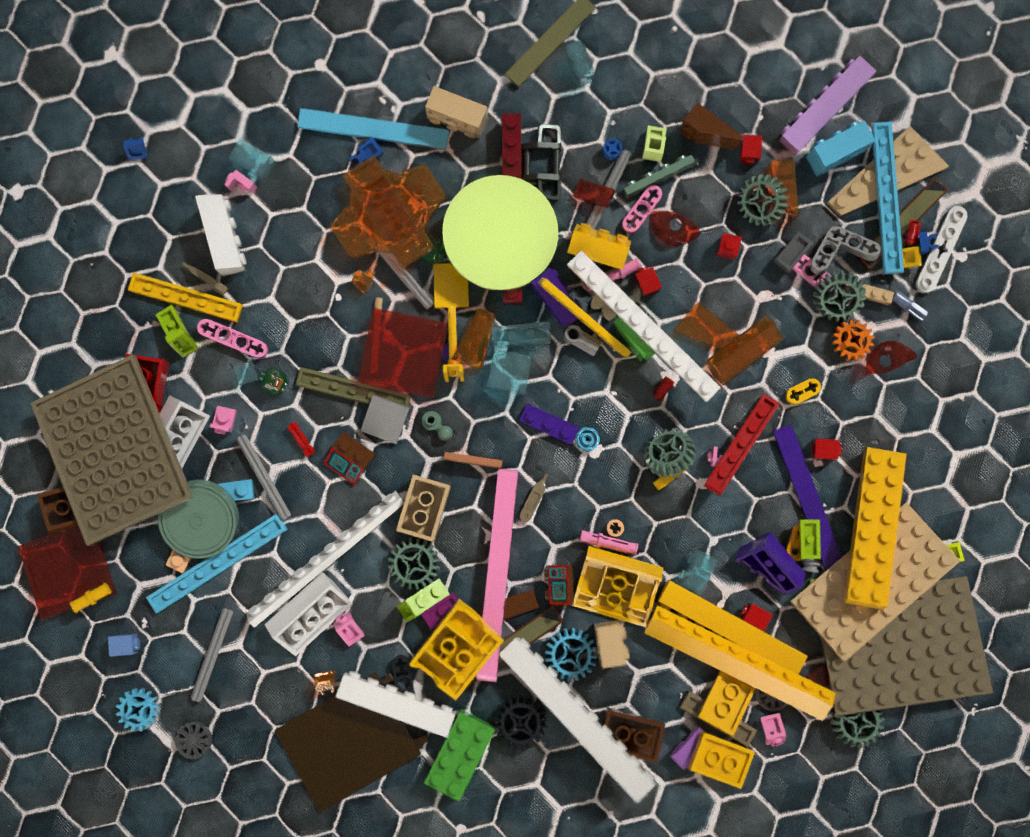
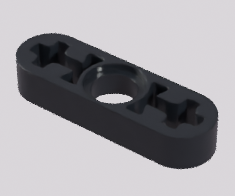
(396, 669)

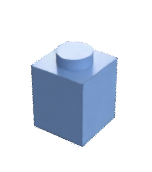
(123, 644)

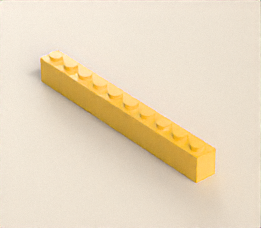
(740, 663)

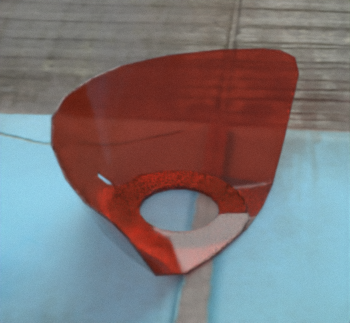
(660, 222)
(896, 351)

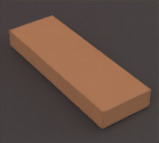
(473, 460)

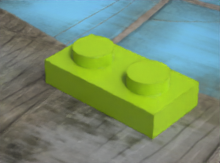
(809, 539)

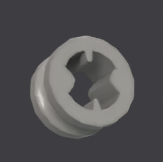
(810, 566)

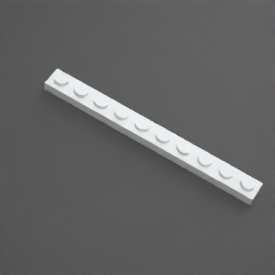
(643, 326)
(324, 559)

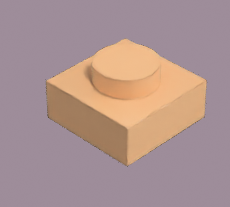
(178, 562)

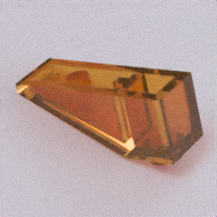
(785, 172)

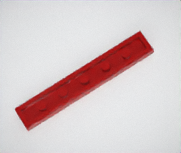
(741, 445)

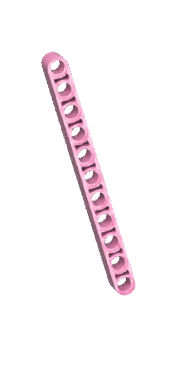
(499, 563)

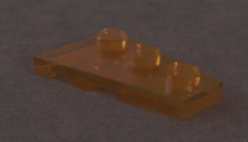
(706, 327)
(475, 340)

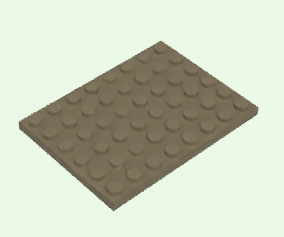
(111, 450)
(917, 658)

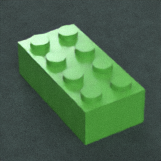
(459, 755)

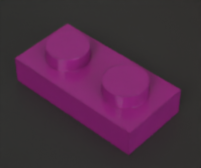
(437, 612)

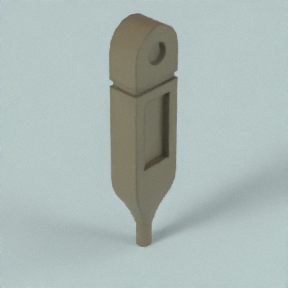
(206, 278)
(533, 500)

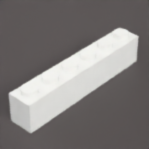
(396, 704)

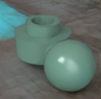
(444, 432)

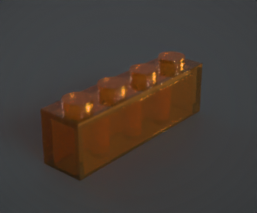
(744, 350)

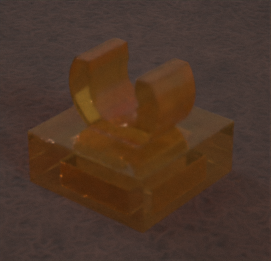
(363, 280)
(324, 681)

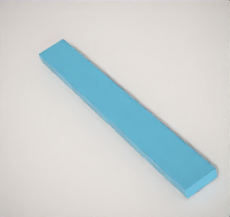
(374, 128)
(887, 198)
(216, 564)

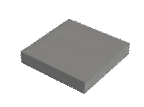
(385, 419)

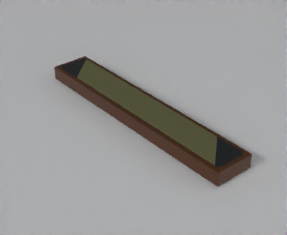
(912, 211)
(531, 630)

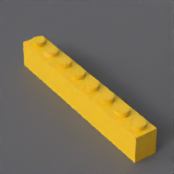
(729, 626)

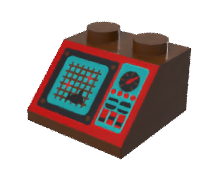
(349, 458)
(559, 584)

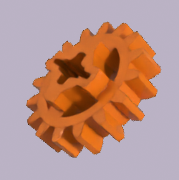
(849, 333)

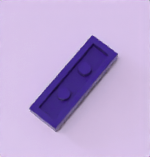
(549, 424)

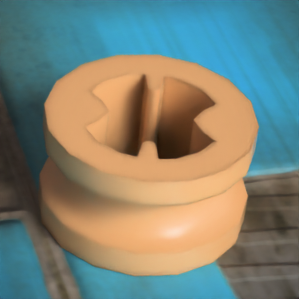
(619, 524)

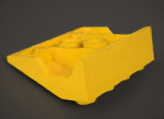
(617, 586)
(457, 649)

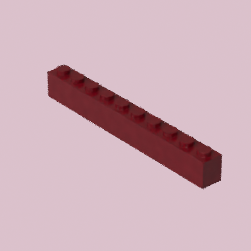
(511, 167)

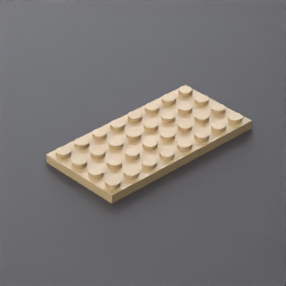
(917, 565)

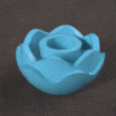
(590, 433)

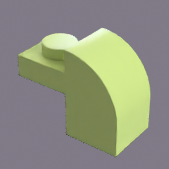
(654, 143)

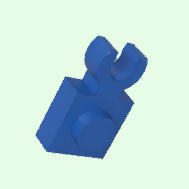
(367, 150)

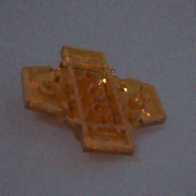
(388, 211)

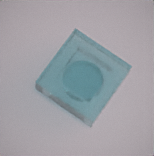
(246, 373)

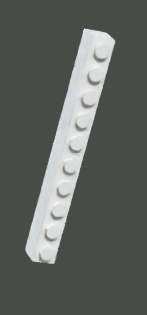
(577, 719)

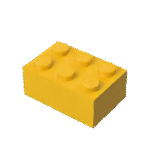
(600, 245)

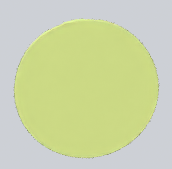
(500, 232)

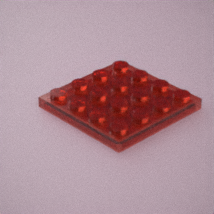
(403, 353)
(63, 570)

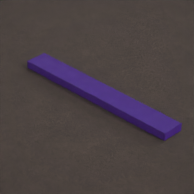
(806, 492)

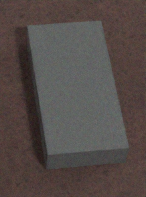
(793, 252)

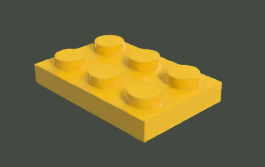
(726, 703)
(721, 760)

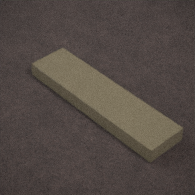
(693, 703)

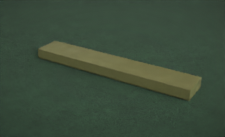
(550, 42)
(346, 388)

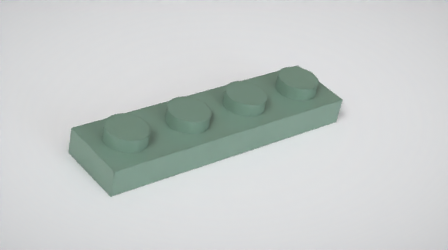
(665, 172)

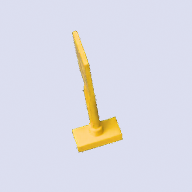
(450, 293)

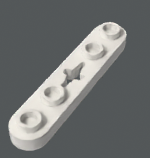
(934, 266)

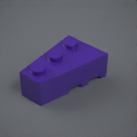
(560, 313)
(772, 562)

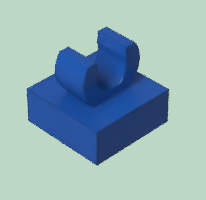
(135, 149)
(924, 242)

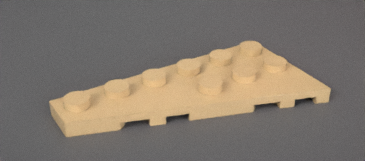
(912, 163)

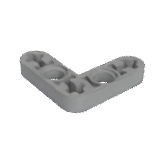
(837, 243)

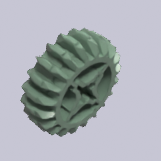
(762, 192)
(847, 294)
(671, 459)
(405, 578)
(856, 728)

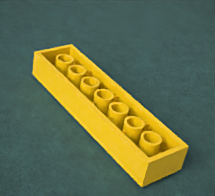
(875, 528)

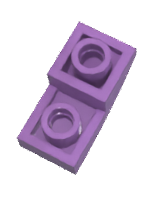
(684, 750)

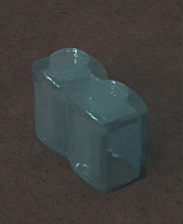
(580, 64)

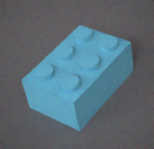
(840, 147)

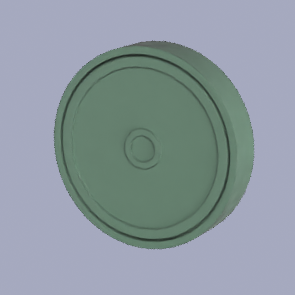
(201, 524)

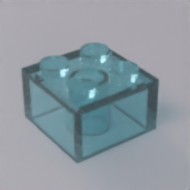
(509, 372)

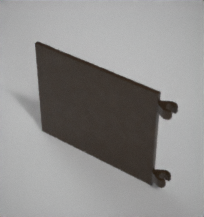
(346, 747)

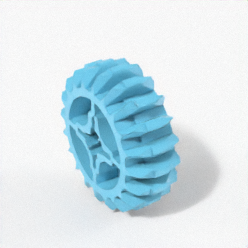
(563, 659)

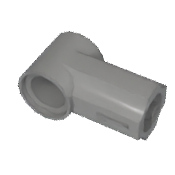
(584, 341)

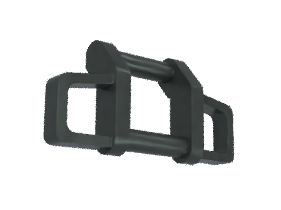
(544, 146)

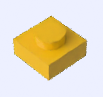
(911, 257)

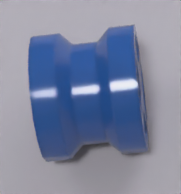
(609, 146)

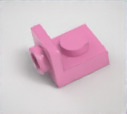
(243, 182)
(223, 420)
(712, 456)
(348, 628)
(773, 729)

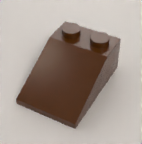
(707, 129)
(56, 510)
(637, 733)

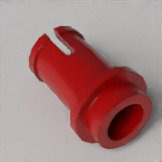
(912, 233)
(663, 388)

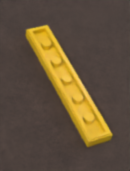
(185, 297)
(584, 317)

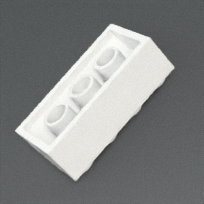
(220, 234)
(182, 426)
(308, 614)

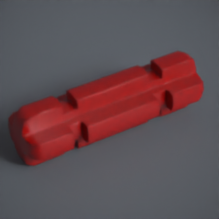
(300, 439)

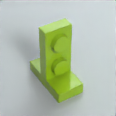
(176, 332)
(423, 600)

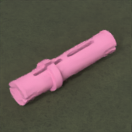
(616, 273)
(600, 540)

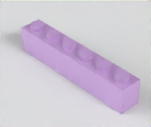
(827, 105)

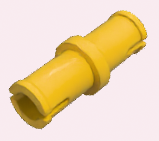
(90, 597)

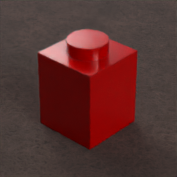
(750, 149)
(728, 246)
(647, 281)
(825, 449)
(755, 616)

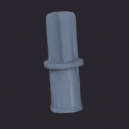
(909, 306)

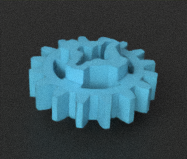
(142, 716)

